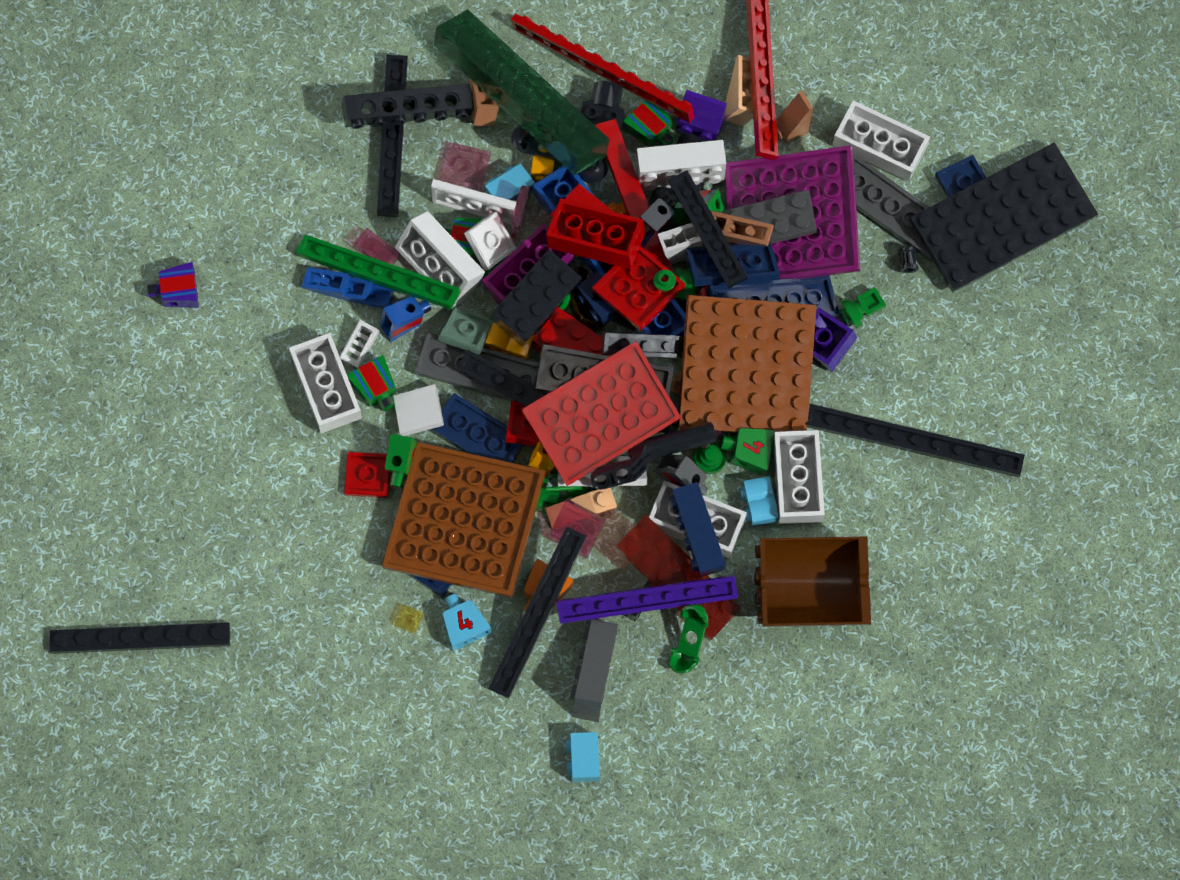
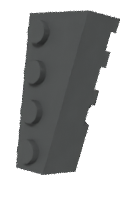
(594, 671)

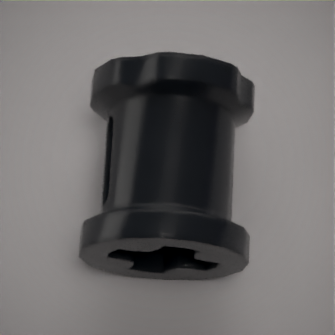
(908, 260)

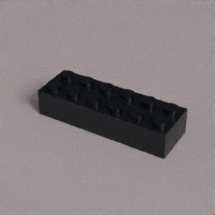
(561, 365)

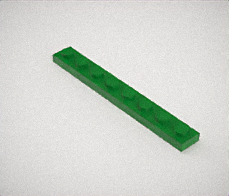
(378, 272)

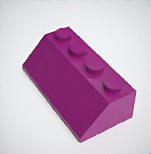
(519, 263)

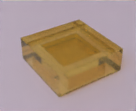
(409, 619)

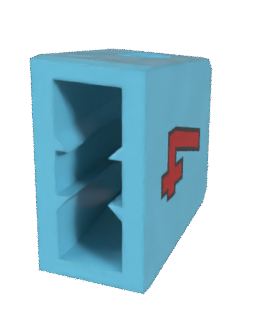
(464, 622)

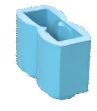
(760, 501)

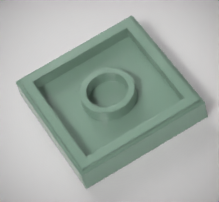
(466, 330)

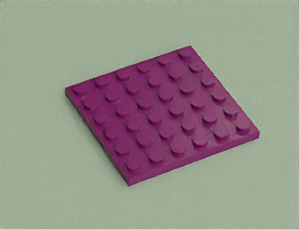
(831, 184)

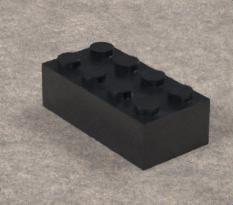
(535, 297)

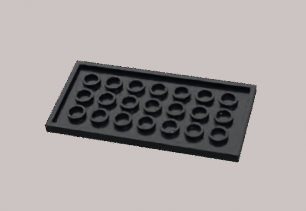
(1003, 217)

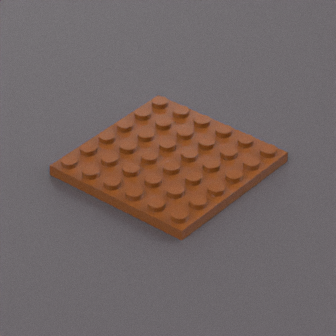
(746, 364)
(464, 519)

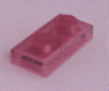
(375, 247)

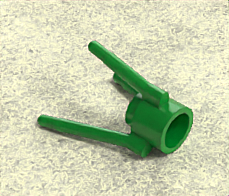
(575, 491)

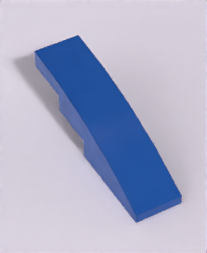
(347, 288)

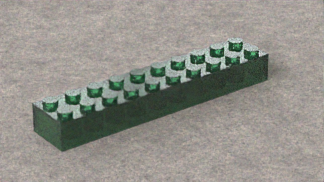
(521, 92)

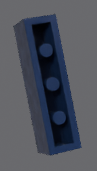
(697, 529)

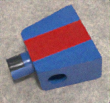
(403, 317)

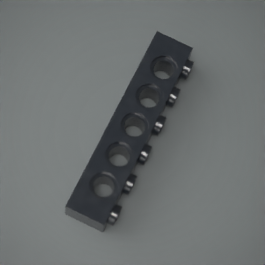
(457, 94)

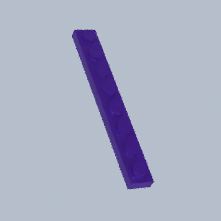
(647, 599)

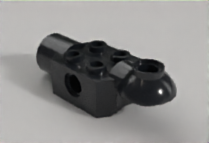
(602, 108)

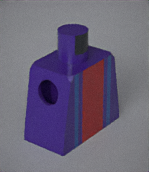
(176, 287)

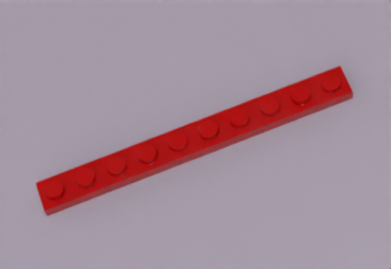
(607, 70)
(762, 79)

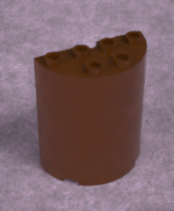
(812, 581)

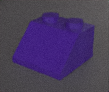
(708, 116)
(831, 340)

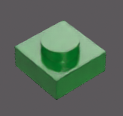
(871, 302)

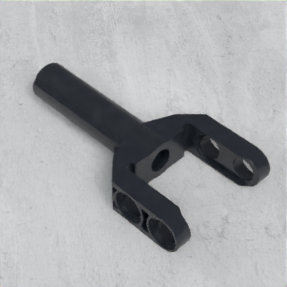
(651, 449)

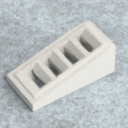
(352, 340)

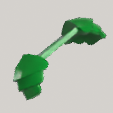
(686, 655)

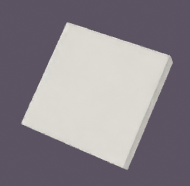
(490, 240)
(418, 410)

